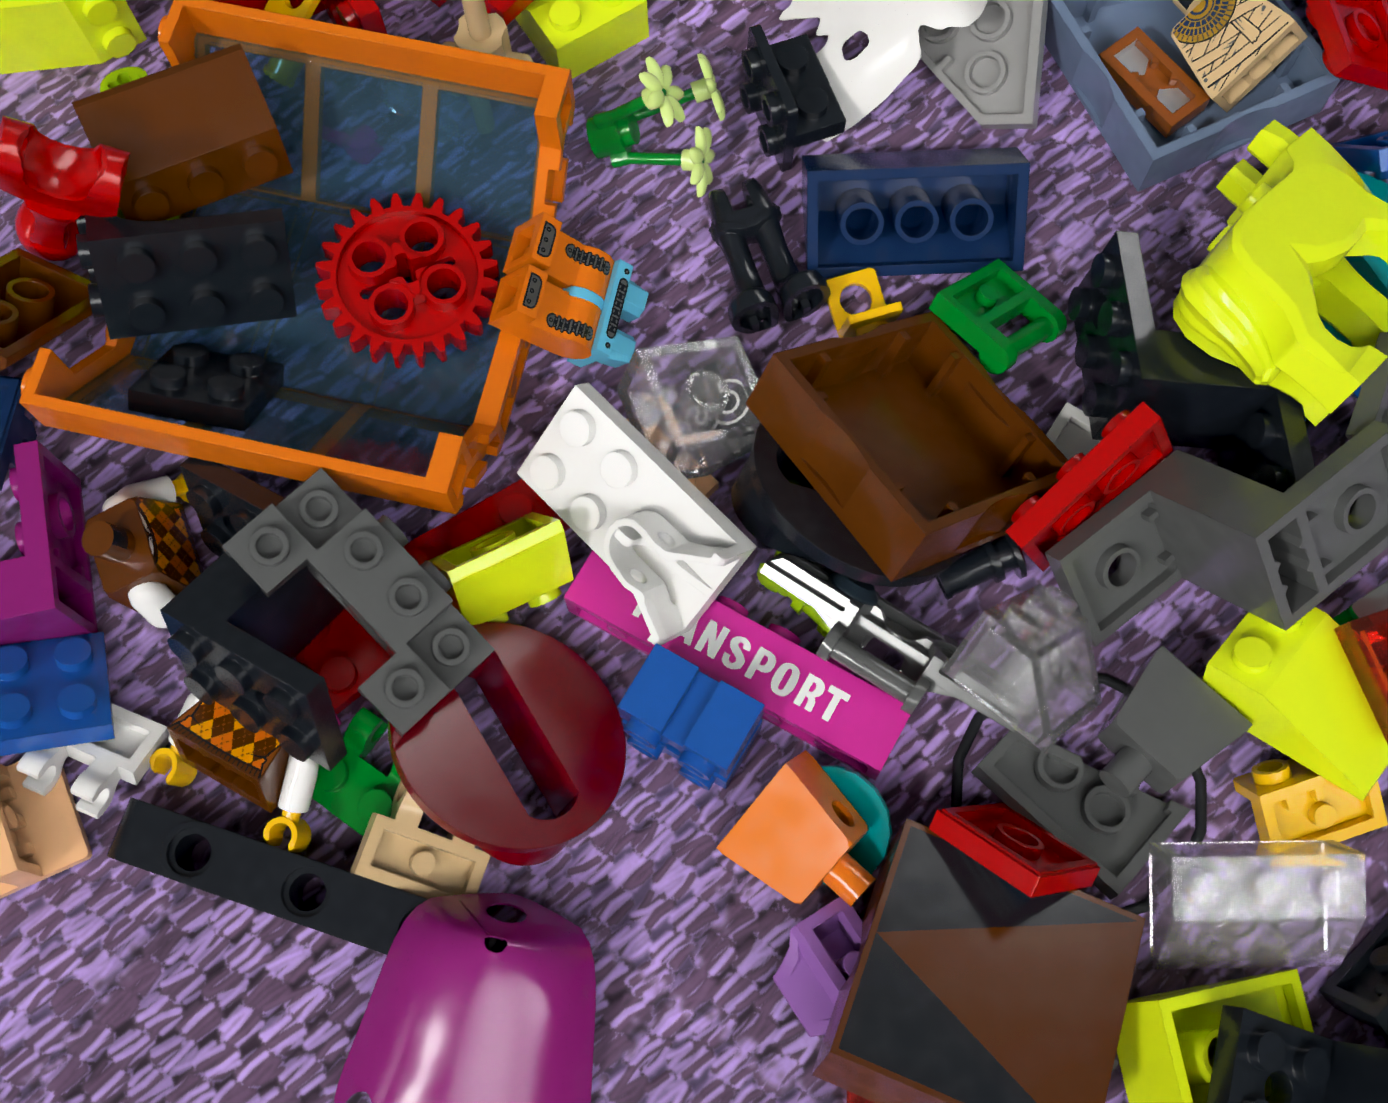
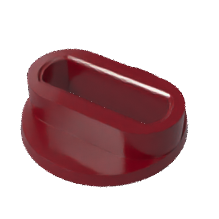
(560, 727)

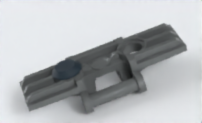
(859, 614)

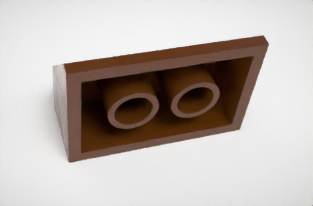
(189, 134)
(36, 303)

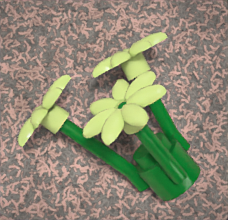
(616, 130)

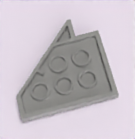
(993, 62)

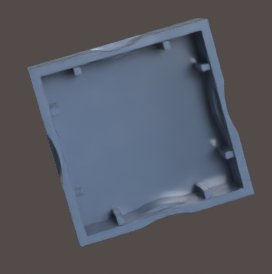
(1085, 28)

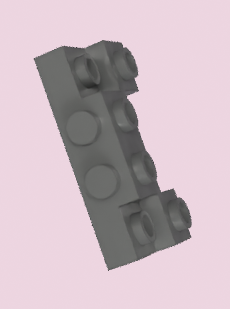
(376, 583)

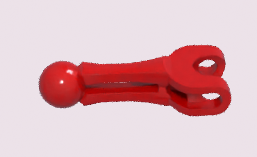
(57, 186)

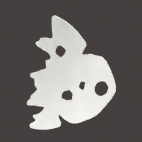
(891, 48)

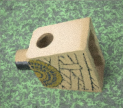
(1234, 44)

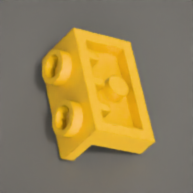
(1302, 805)

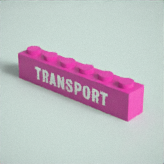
(799, 690)

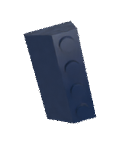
(915, 211)

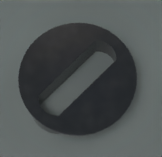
(792, 517)

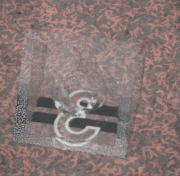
(692, 402)

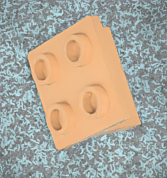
(37, 832)

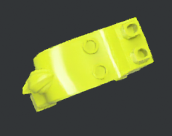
(1285, 267)

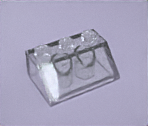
(1031, 664)
(1254, 903)

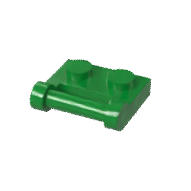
(987, 301)

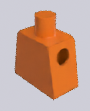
(801, 835)

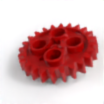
(389, 239)

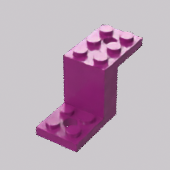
(51, 585)

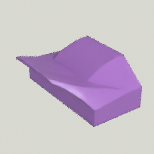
(819, 963)

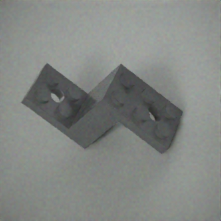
(1230, 536)

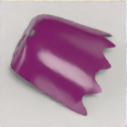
(476, 1021)

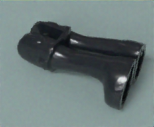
(797, 291)

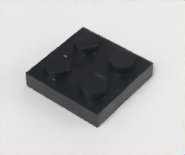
(207, 386)

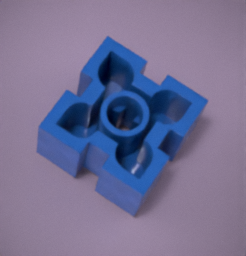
(690, 718)

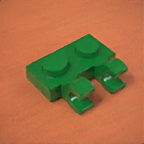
(355, 786)

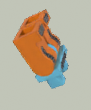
(567, 296)

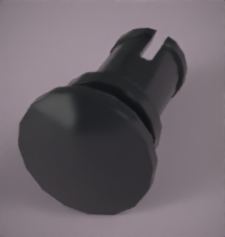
(981, 565)

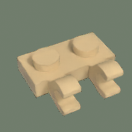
(416, 859)

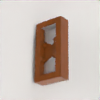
(1154, 82)

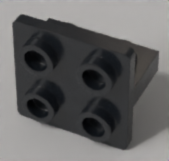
(788, 95)

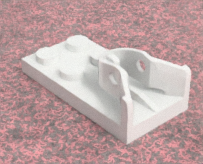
(635, 512)

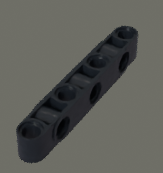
(264, 877)

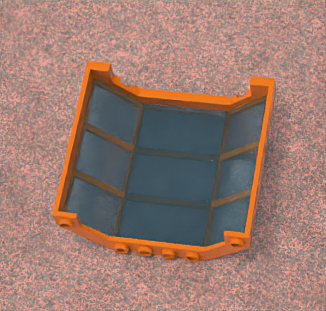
(358, 123)

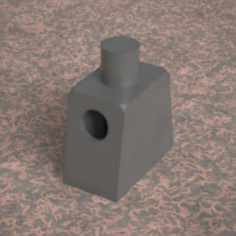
(1165, 727)

